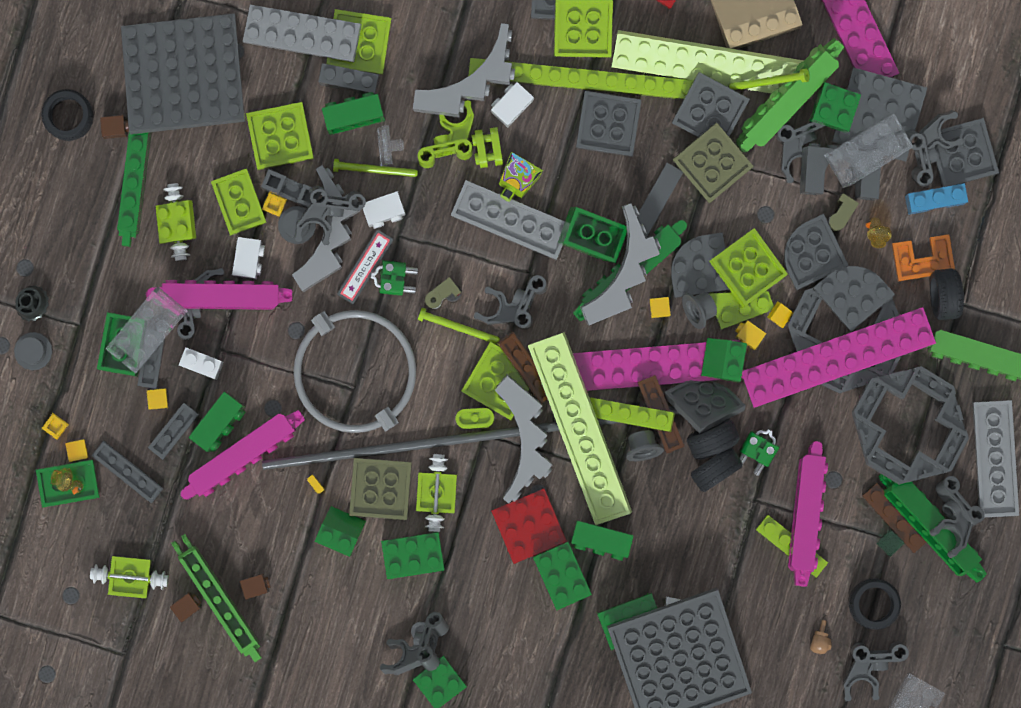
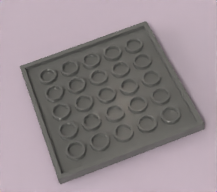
(182, 74)
(680, 655)

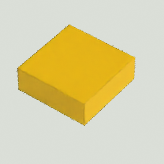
(274, 204)
(659, 307)
(780, 314)
(157, 399)
(55, 426)
(77, 450)
(315, 484)

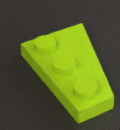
(731, 312)

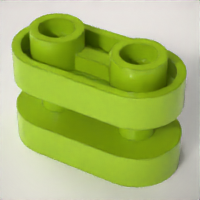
(481, 157)
(474, 418)

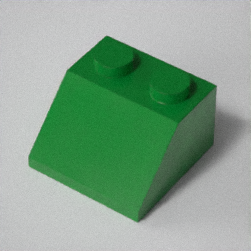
(724, 359)
(340, 531)

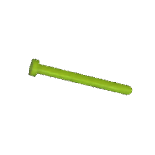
(803, 75)
(373, 169)
(457, 326)

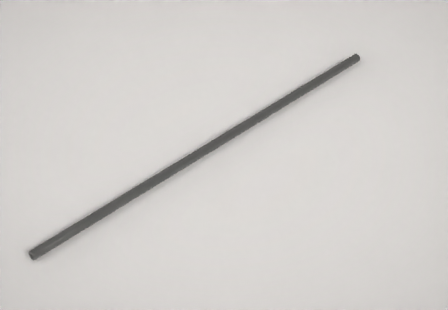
(411, 445)

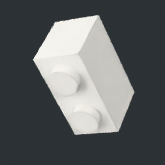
(511, 104)
(383, 209)
(247, 258)
(201, 363)

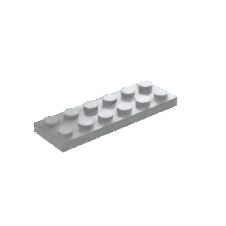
(302, 33)
(509, 219)
(995, 458)

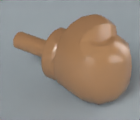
(820, 641)

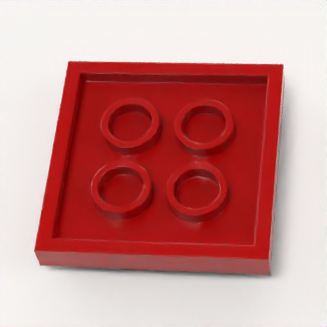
(528, 526)

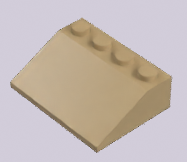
(754, 20)

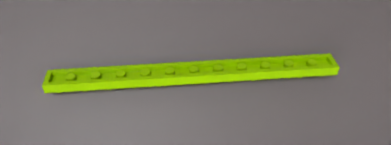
(595, 80)

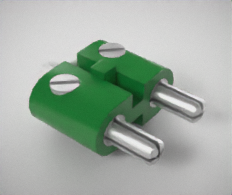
(392, 278)
(759, 449)

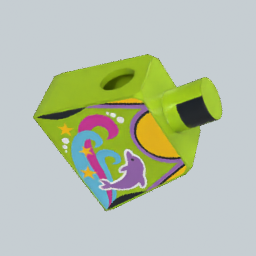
(518, 177)

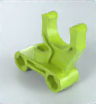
(450, 144)

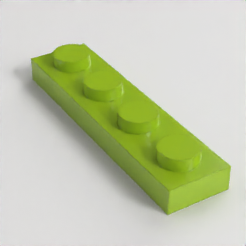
(781, 538)

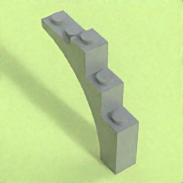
(449, 99)
(638, 249)
(323, 261)
(531, 461)

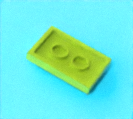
(238, 202)

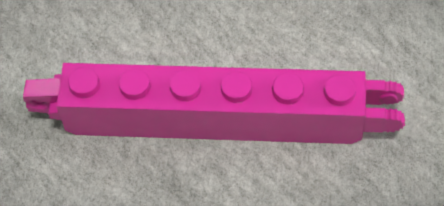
(225, 295)
(241, 454)
(807, 514)

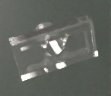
(387, 145)

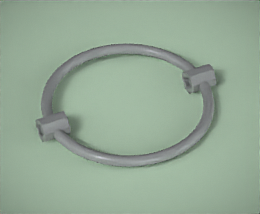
(323, 325)

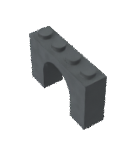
(813, 174)

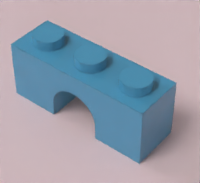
(936, 198)

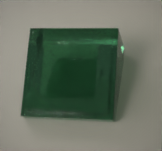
(890, 543)

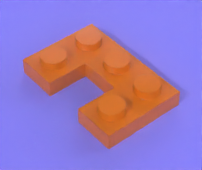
(910, 268)

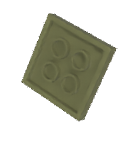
(713, 162)
(380, 489)

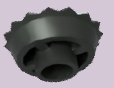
(31, 303)

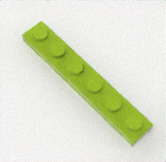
(633, 414)

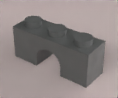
(347, 78)
(288, 189)

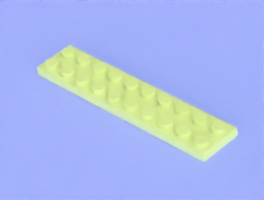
(686, 59)
(579, 428)

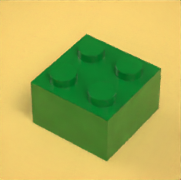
(835, 107)
(440, 684)

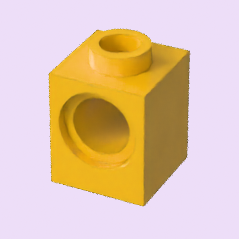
(749, 334)

